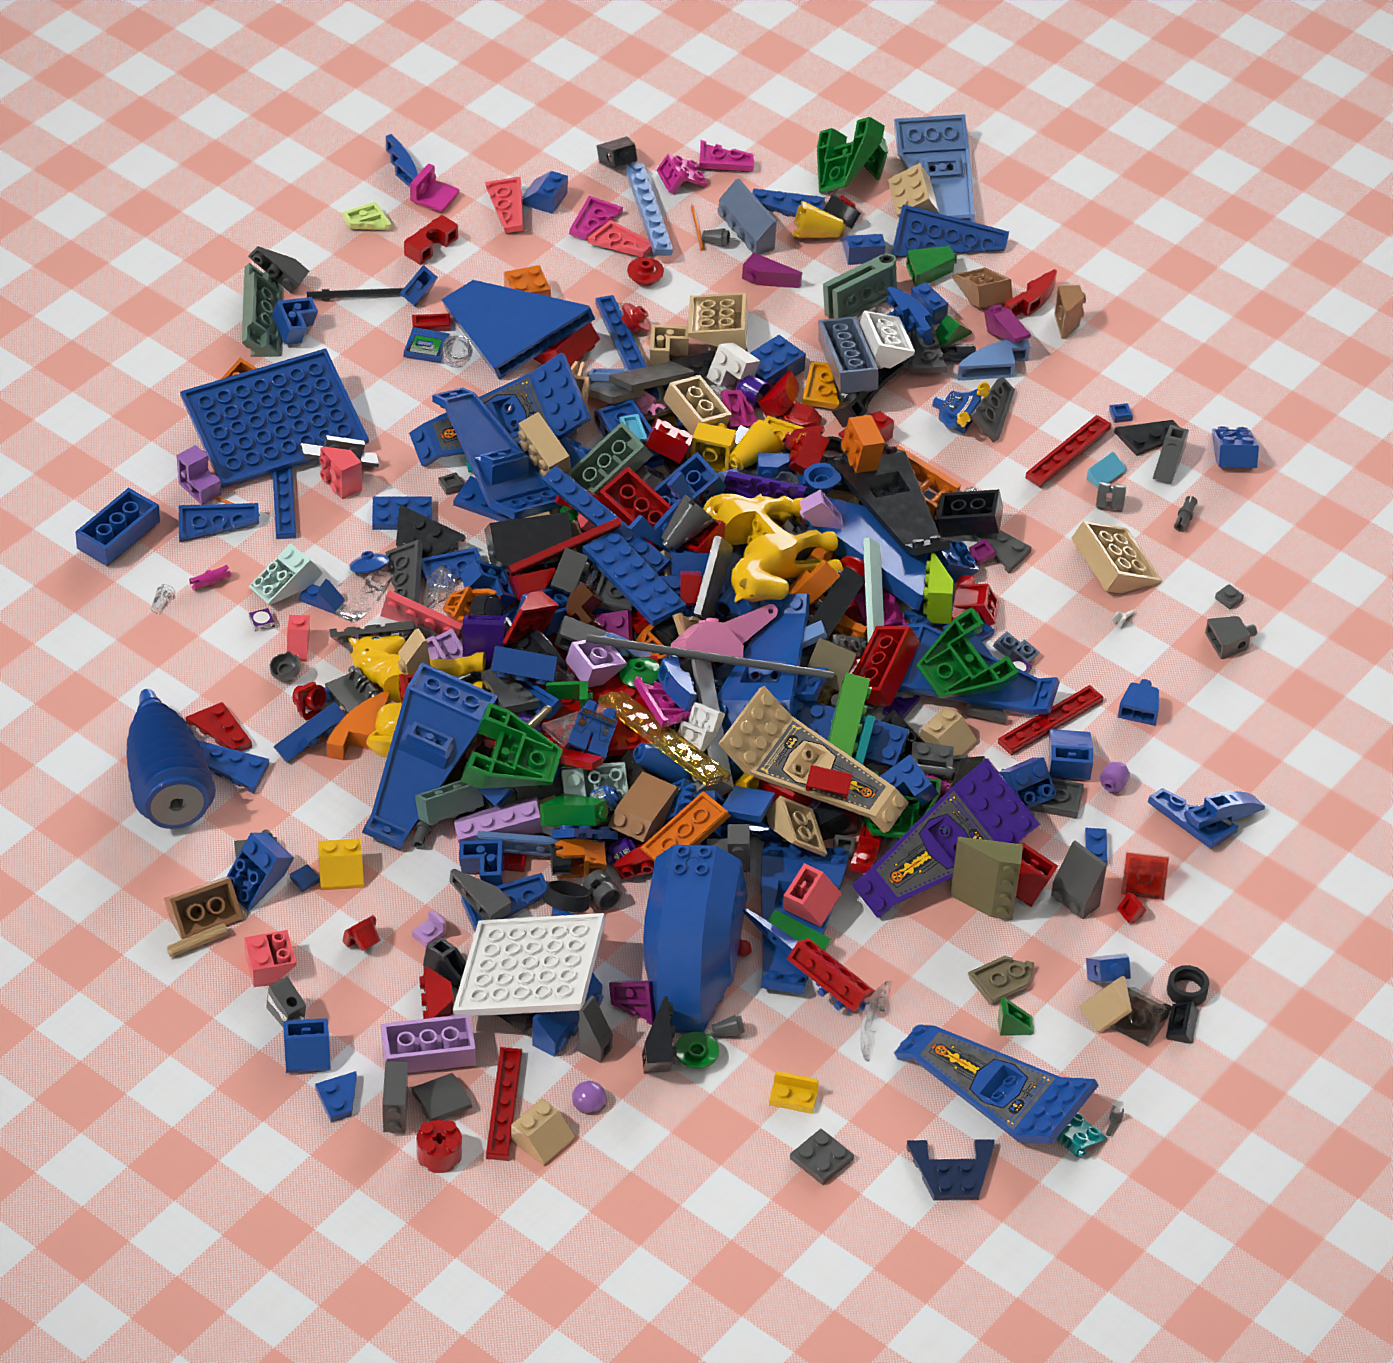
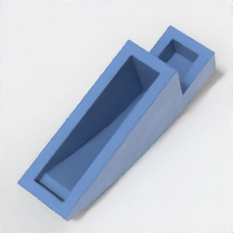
(994, 360)

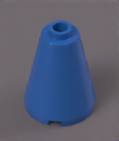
(659, 763)

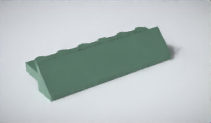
(259, 301)

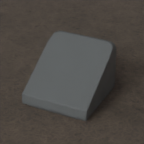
(845, 842)

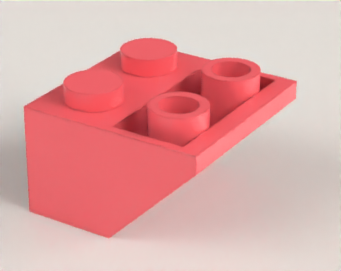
(341, 471)
(811, 895)
(269, 957)

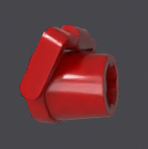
(309, 697)
(362, 934)

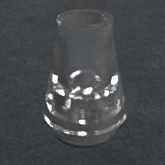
(163, 597)

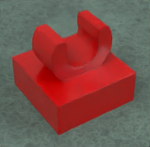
(1131, 908)

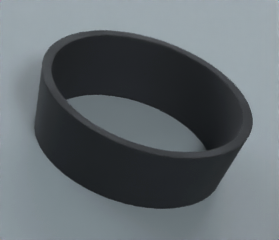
(567, 896)

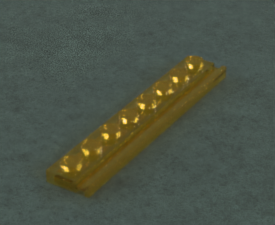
(665, 738)

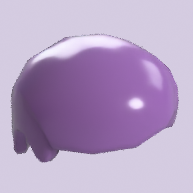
(589, 1097)

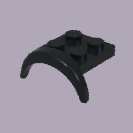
(538, 643)

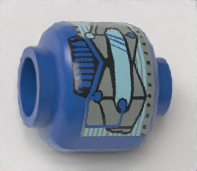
(610, 794)

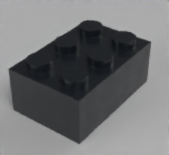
(970, 513)

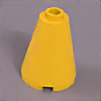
(816, 223)
(757, 439)

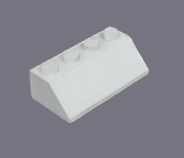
(886, 339)

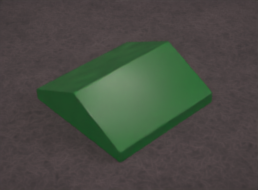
(877, 160)

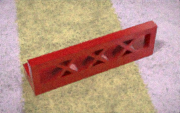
(829, 974)

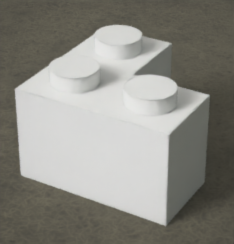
(731, 363)

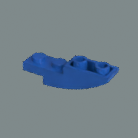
(911, 311)
(676, 682)
(1224, 805)

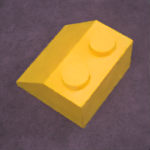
(340, 864)

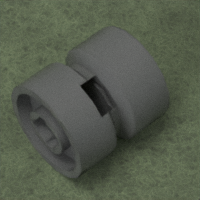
(1118, 495)
(602, 889)

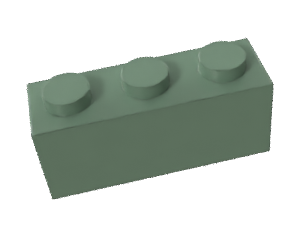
(447, 802)

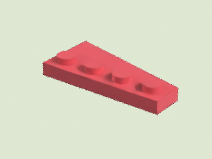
(507, 201)

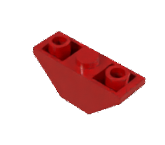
(436, 995)

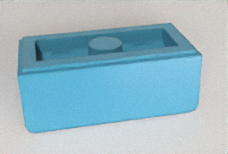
(1106, 470)

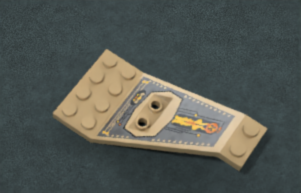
(773, 744)

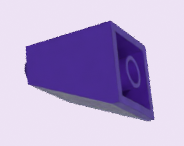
(482, 634)

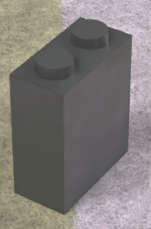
(395, 1097)

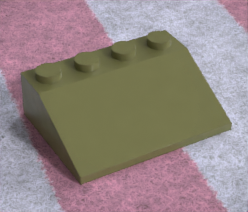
(987, 875)

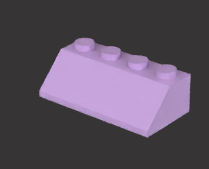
(513, 818)

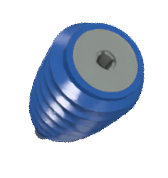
(166, 766)

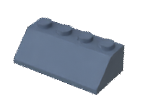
(748, 218)

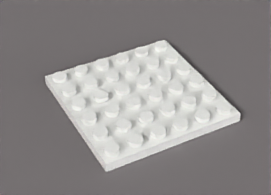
(529, 965)

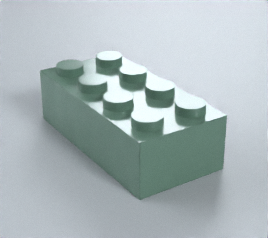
(609, 459)

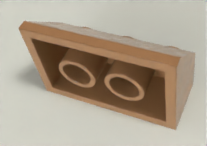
(203, 907)

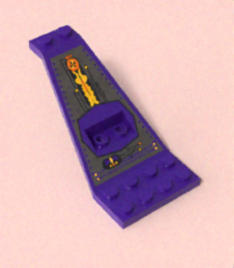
(974, 808)

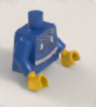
(958, 406)

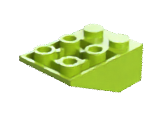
(938, 592)

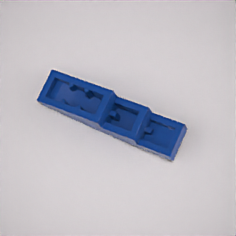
(400, 158)

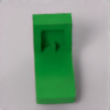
(570, 690)

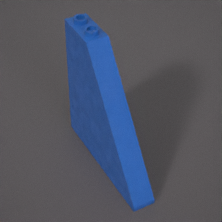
(512, 324)
(901, 572)

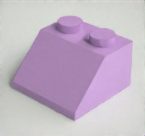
(594, 662)

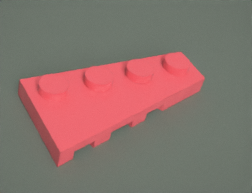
(403, 609)

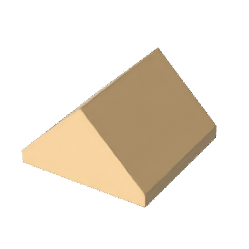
(1108, 1005)

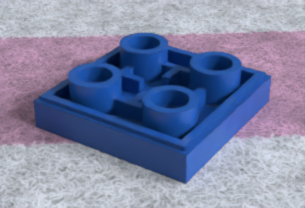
(748, 803)

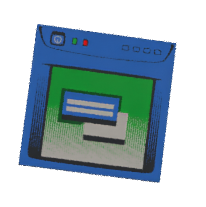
(425, 345)

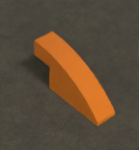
(815, 582)
(356, 726)

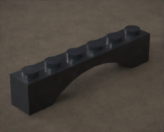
(857, 402)
(450, 964)

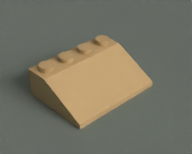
(719, 319)
(1114, 557)

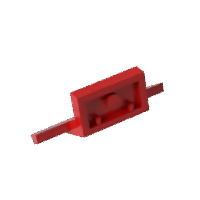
(978, 597)

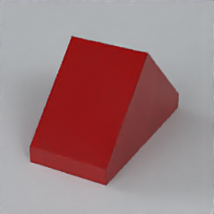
(690, 586)

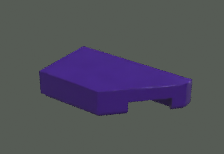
(902, 705)

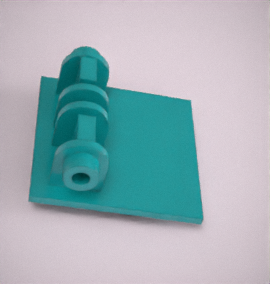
(1080, 1135)

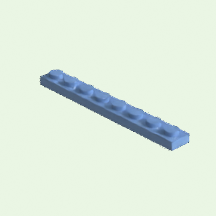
(648, 209)

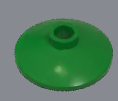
(640, 667)
(700, 1044)

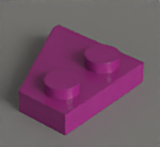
(634, 997)

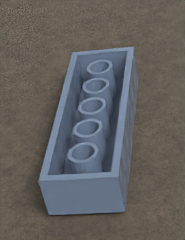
(848, 355)

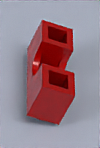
(420, 245)

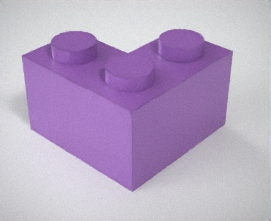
(195, 475)

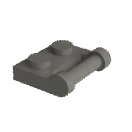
(933, 755)

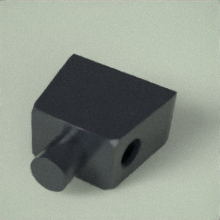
(621, 152)

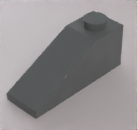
(482, 896)

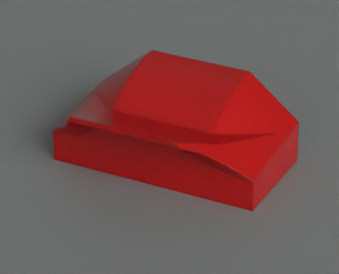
(802, 415)

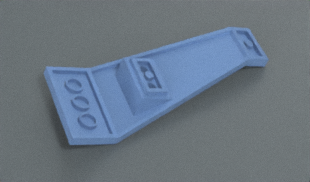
(939, 144)

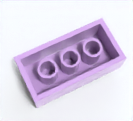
(430, 1043)

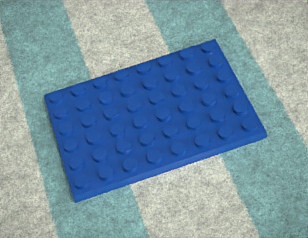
(263, 415)

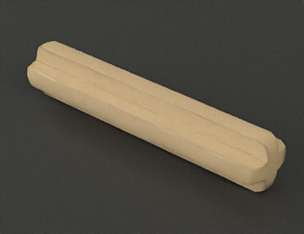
(197, 940)

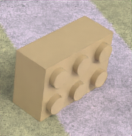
(913, 189)
(695, 402)
(542, 445)

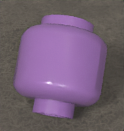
(1115, 777)

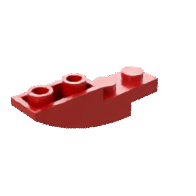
(1035, 296)
(866, 851)
(634, 864)

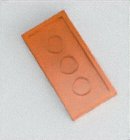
(688, 827)

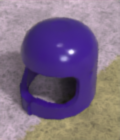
(750, 387)

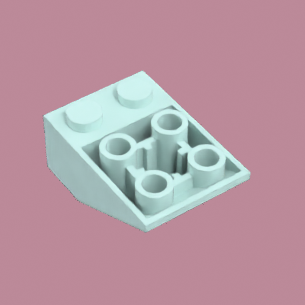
(285, 576)
(584, 781)

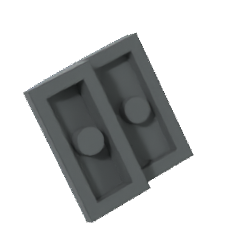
(442, 1097)

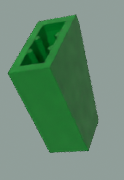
(930, 264)
(573, 810)

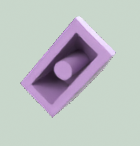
(820, 511)

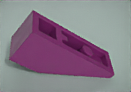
(768, 272)
(1004, 324)

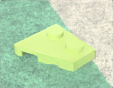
(366, 217)

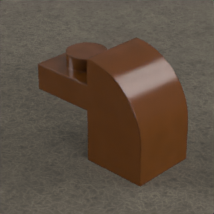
(582, 603)

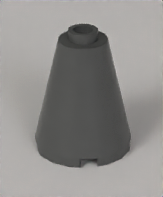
(685, 523)

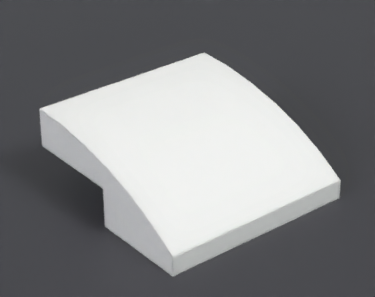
(701, 726)

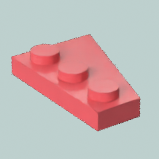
(620, 239)

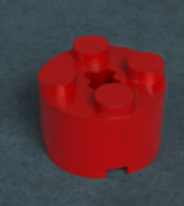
(439, 1145)

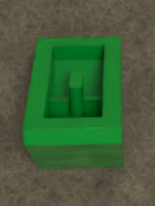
(951, 331)
(1013, 1019)

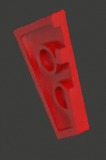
(221, 726)

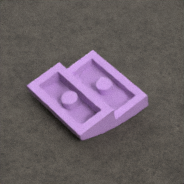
(444, 646)

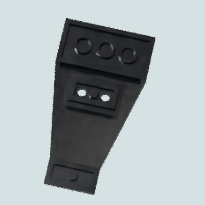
(894, 500)

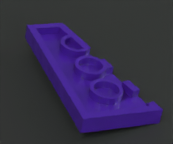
(751, 486)

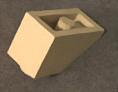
(413, 653)

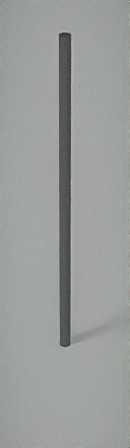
(710, 656)

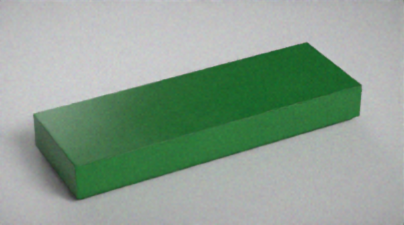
(798, 930)

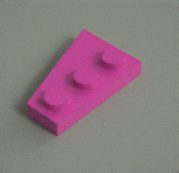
(718, 158)
(593, 216)

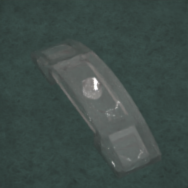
(366, 598)
(876, 1002)

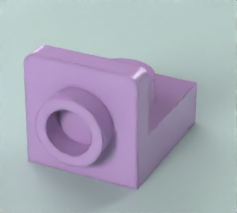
(430, 929)

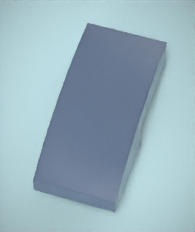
(1012, 647)

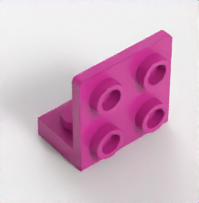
(676, 169)
(430, 192)

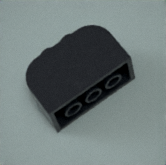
(521, 538)

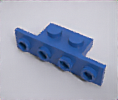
(310, 732)

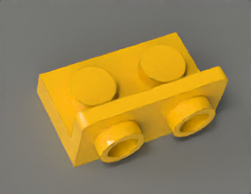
(794, 1092)

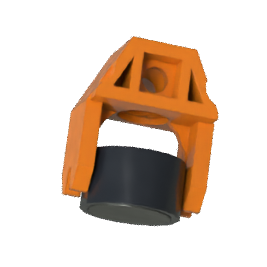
(473, 603)
(659, 634)
(591, 854)

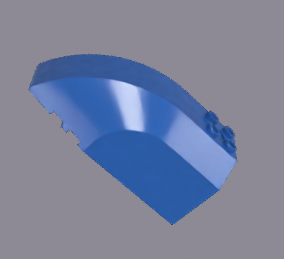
(693, 931)

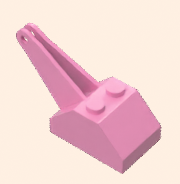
(725, 637)

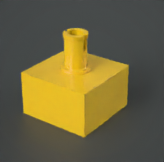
(714, 445)

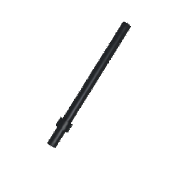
(325, 294)

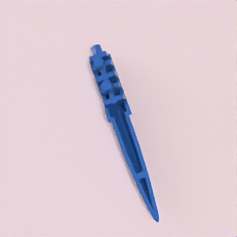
(786, 943)

